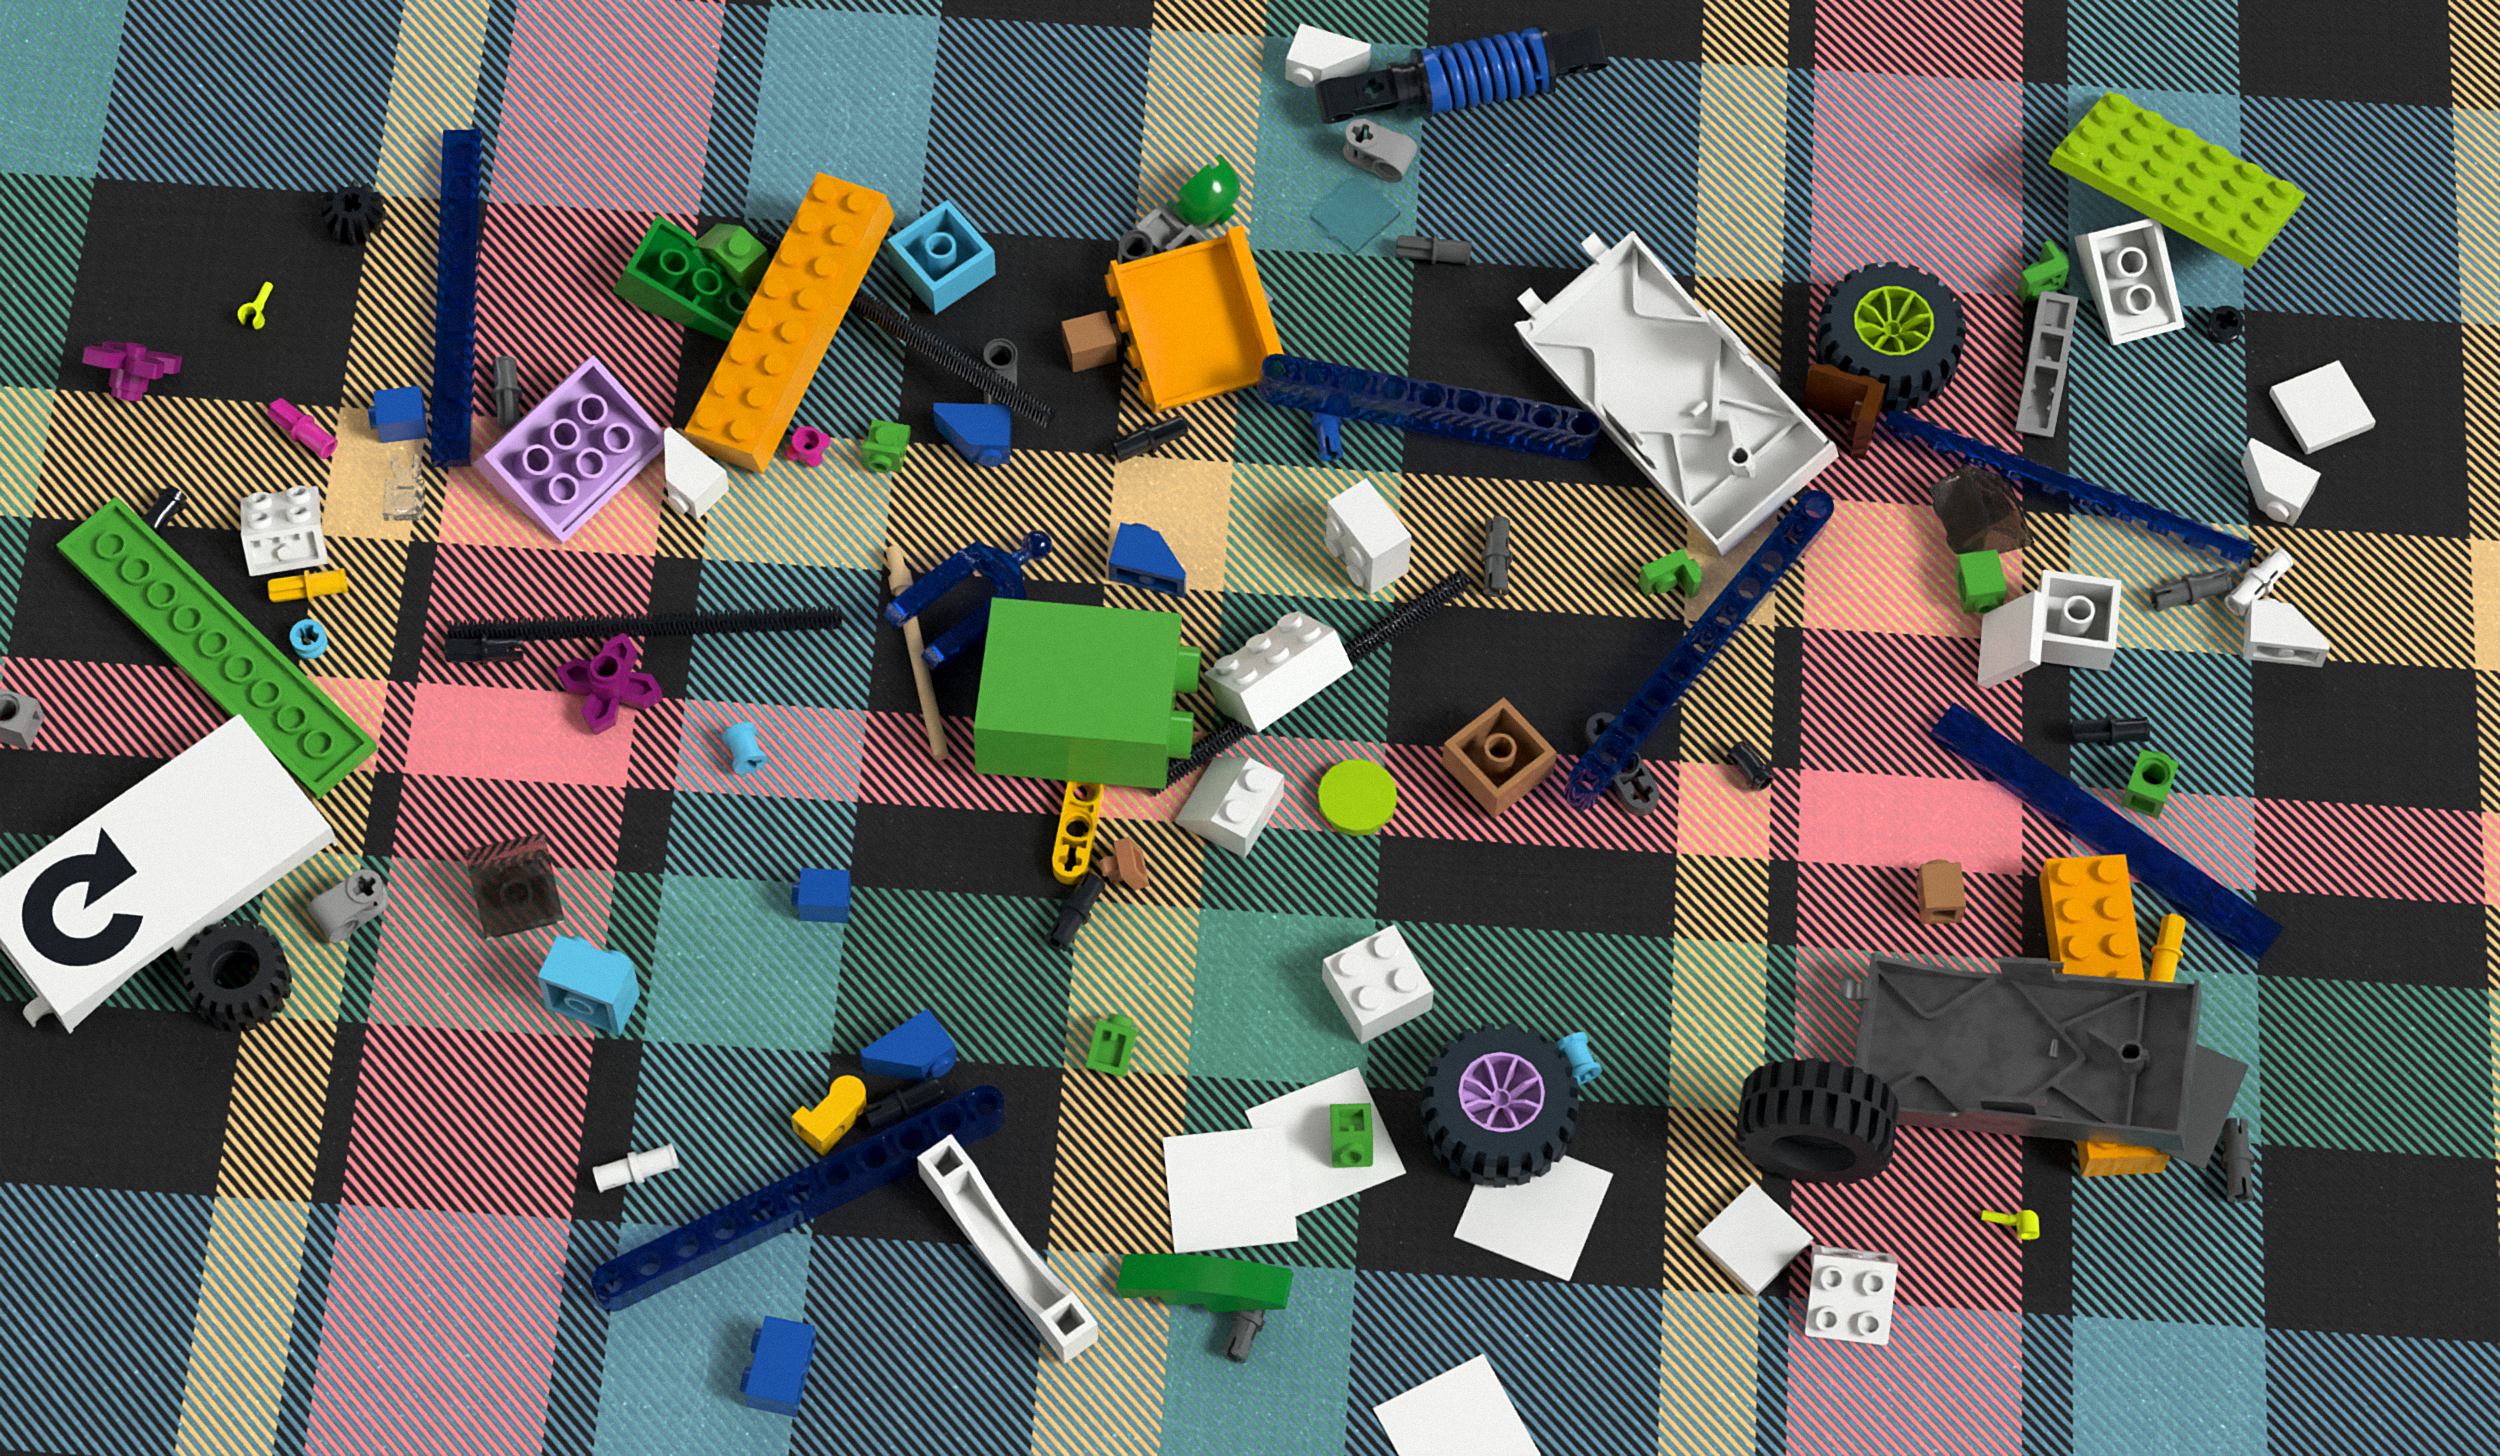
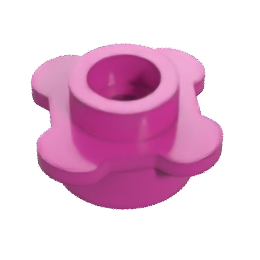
(808, 436)

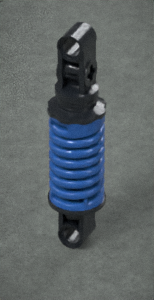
(1465, 71)

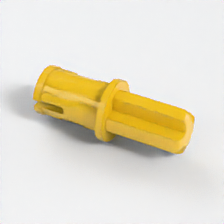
(308, 585)
(2167, 950)

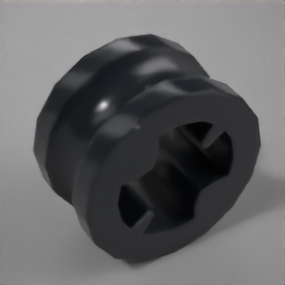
(2232, 332)

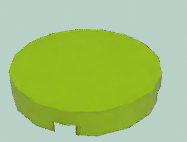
(1357, 797)

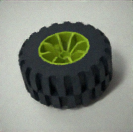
(1893, 329)

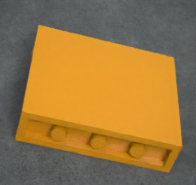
(1194, 320)

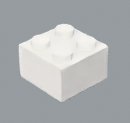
(1367, 537)
(2079, 619)
(1377, 984)

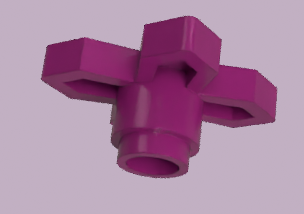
(130, 366)
(609, 683)

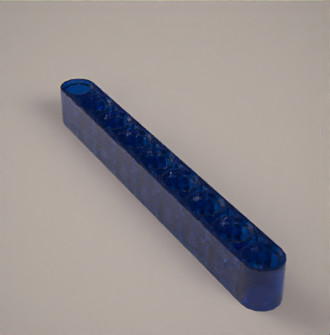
(1427, 407)

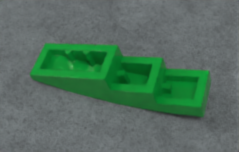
(1205, 1280)

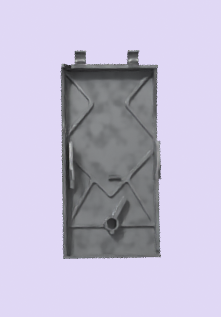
(2031, 1050)

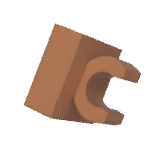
(1126, 865)

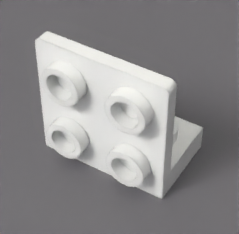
(282, 530)
(1851, 1294)

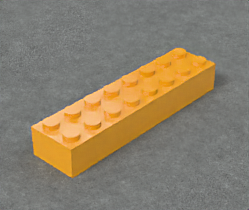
(790, 322)
(2096, 934)

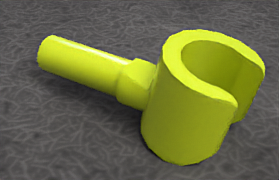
(256, 307)
(2026, 1222)

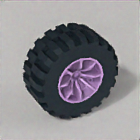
(1499, 1105)

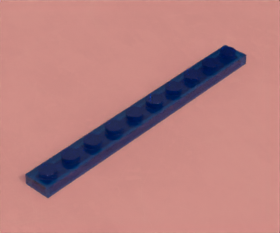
(456, 299)
(2084, 491)
(2106, 831)

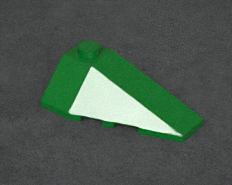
(681, 283)

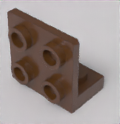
(1847, 398)

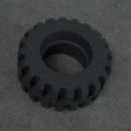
(1817, 1121)

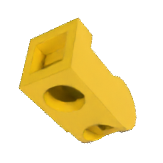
(833, 1115)

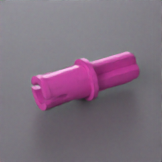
(302, 428)

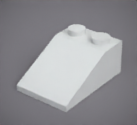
(2131, 280)

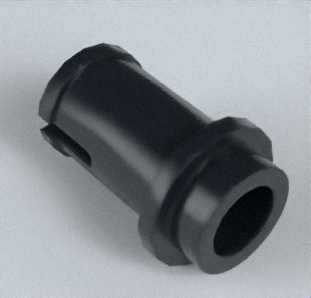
(164, 508)
(1751, 766)

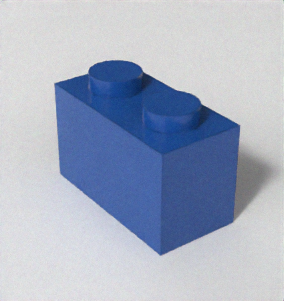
(779, 1365)

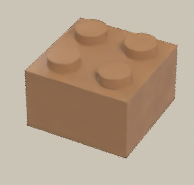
(1499, 757)

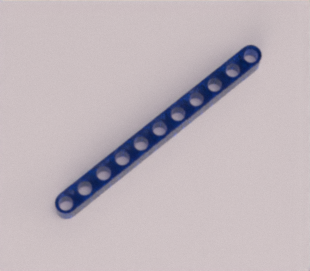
(1693, 663)
(787, 1213)

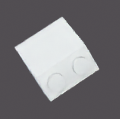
(1233, 802)

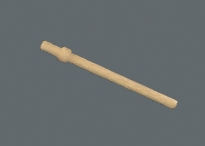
(899, 582)

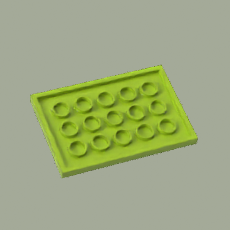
(2178, 179)

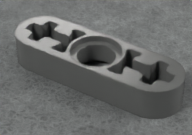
(1644, 783)

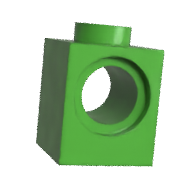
(1980, 581)
(2148, 797)

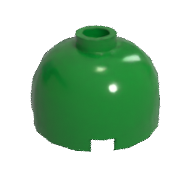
(1208, 196)

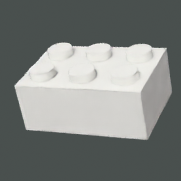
(1277, 670)

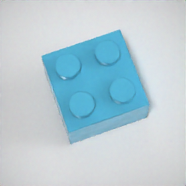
(941, 257)
(589, 984)

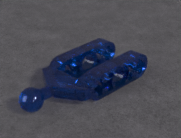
(1001, 569)

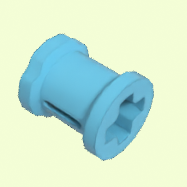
(744, 748)
(1578, 1054)

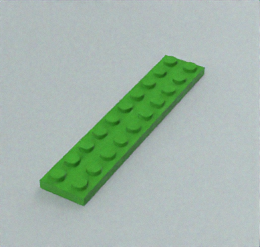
(217, 647)

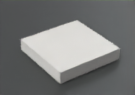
(2322, 407)
(2011, 639)
(1754, 1239)

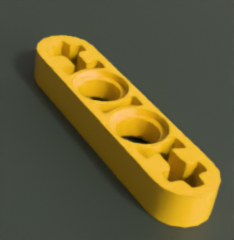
(1076, 811)

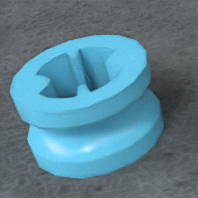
(300, 630)

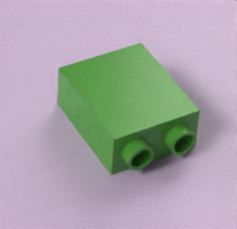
(1083, 693)

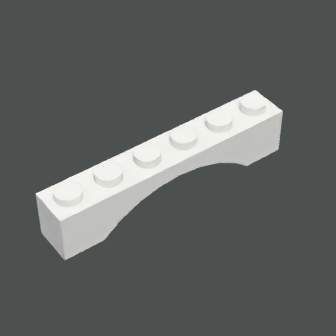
(1031, 1283)

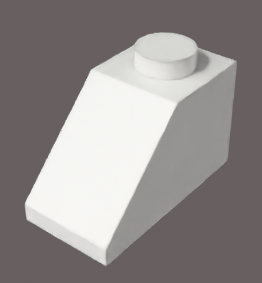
(1324, 55)
(691, 476)
(2278, 482)
(2282, 635)

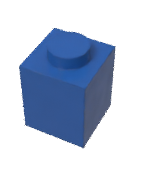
(398, 414)
(822, 895)

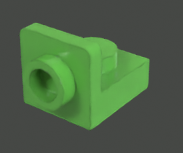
(2044, 275)
(885, 446)
(1668, 571)
(1113, 1045)
(1351, 1135)

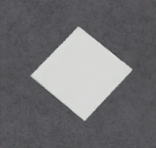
(1310, 1146)
(1229, 1189)
(1540, 1220)
(1456, 1416)

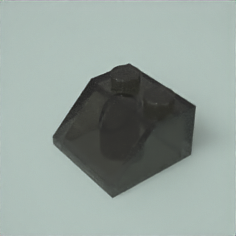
(1980, 512)
(514, 885)

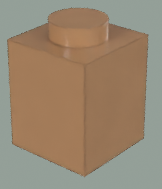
(1090, 341)
(1940, 892)

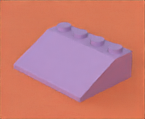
(573, 450)

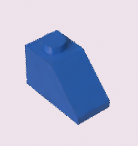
(976, 430)
(1145, 561)
(911, 1051)

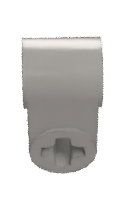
(1380, 151)
(346, 907)

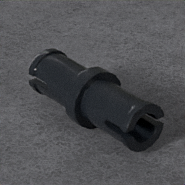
(1075, 911)

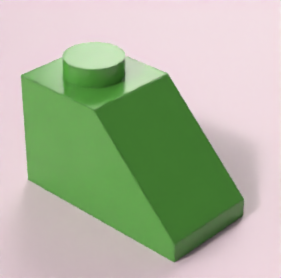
(737, 252)

